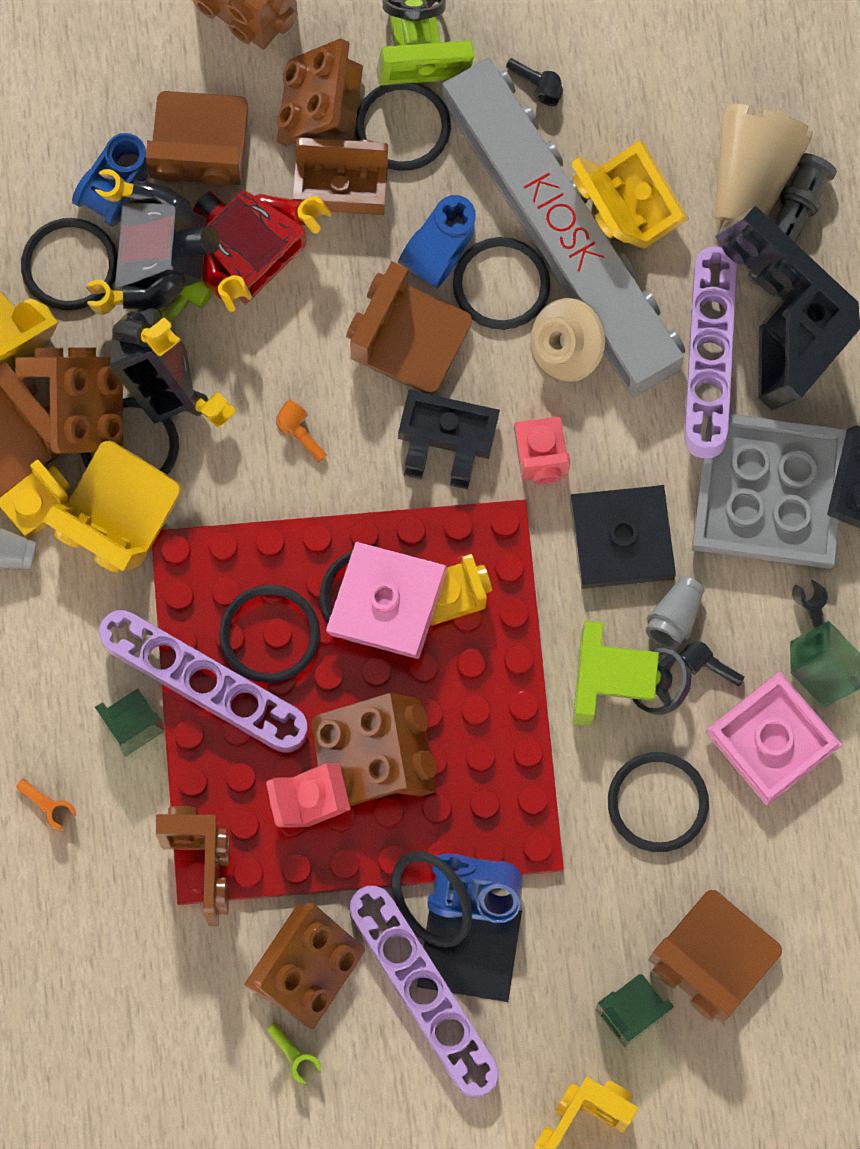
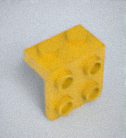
(630, 196)
(116, 508)
(605, 1102)

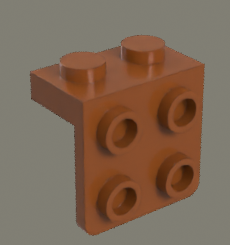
(252, 19)
(198, 138)
(407, 332)
(83, 397)
(22, 429)
(378, 747)
(189, 831)
(715, 956)

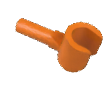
(290, 420)
(45, 803)

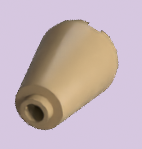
(756, 159)

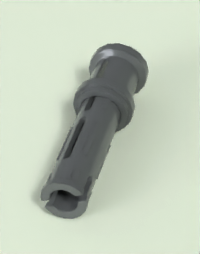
(802, 196)

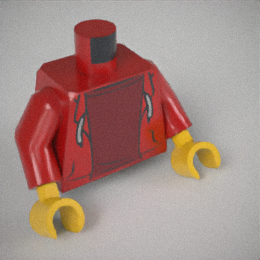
(255, 240)

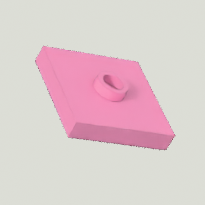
(387, 600)
(773, 738)

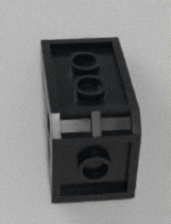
(808, 323)

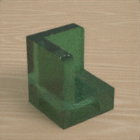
(825, 664)
(130, 722)
(633, 1009)

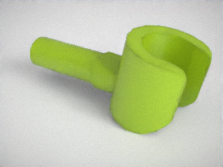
(195, 293)
(291, 1051)

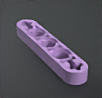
(710, 371)
(186, 664)
(416, 967)

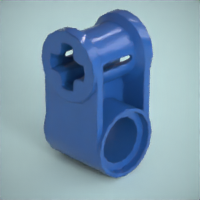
(85, 191)
(435, 245)
(478, 879)

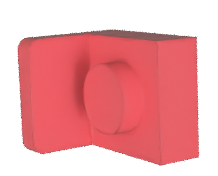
(542, 450)
(308, 796)

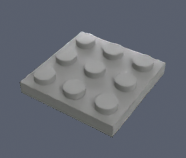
(770, 493)

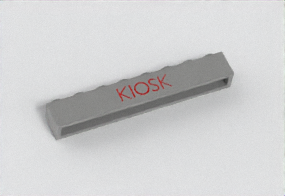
(561, 224)

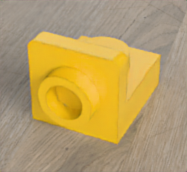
(33, 497)
(462, 591)

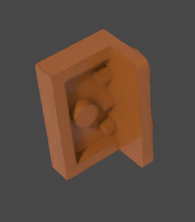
(342, 173)

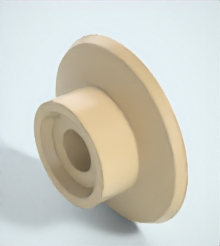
(582, 335)

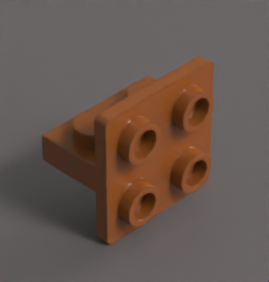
(320, 95)
(306, 964)

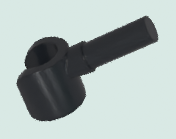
(548, 82)
(813, 605)
(699, 654)

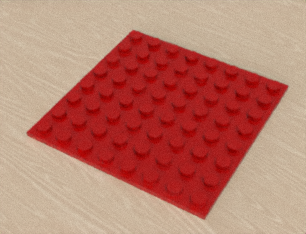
(474, 679)

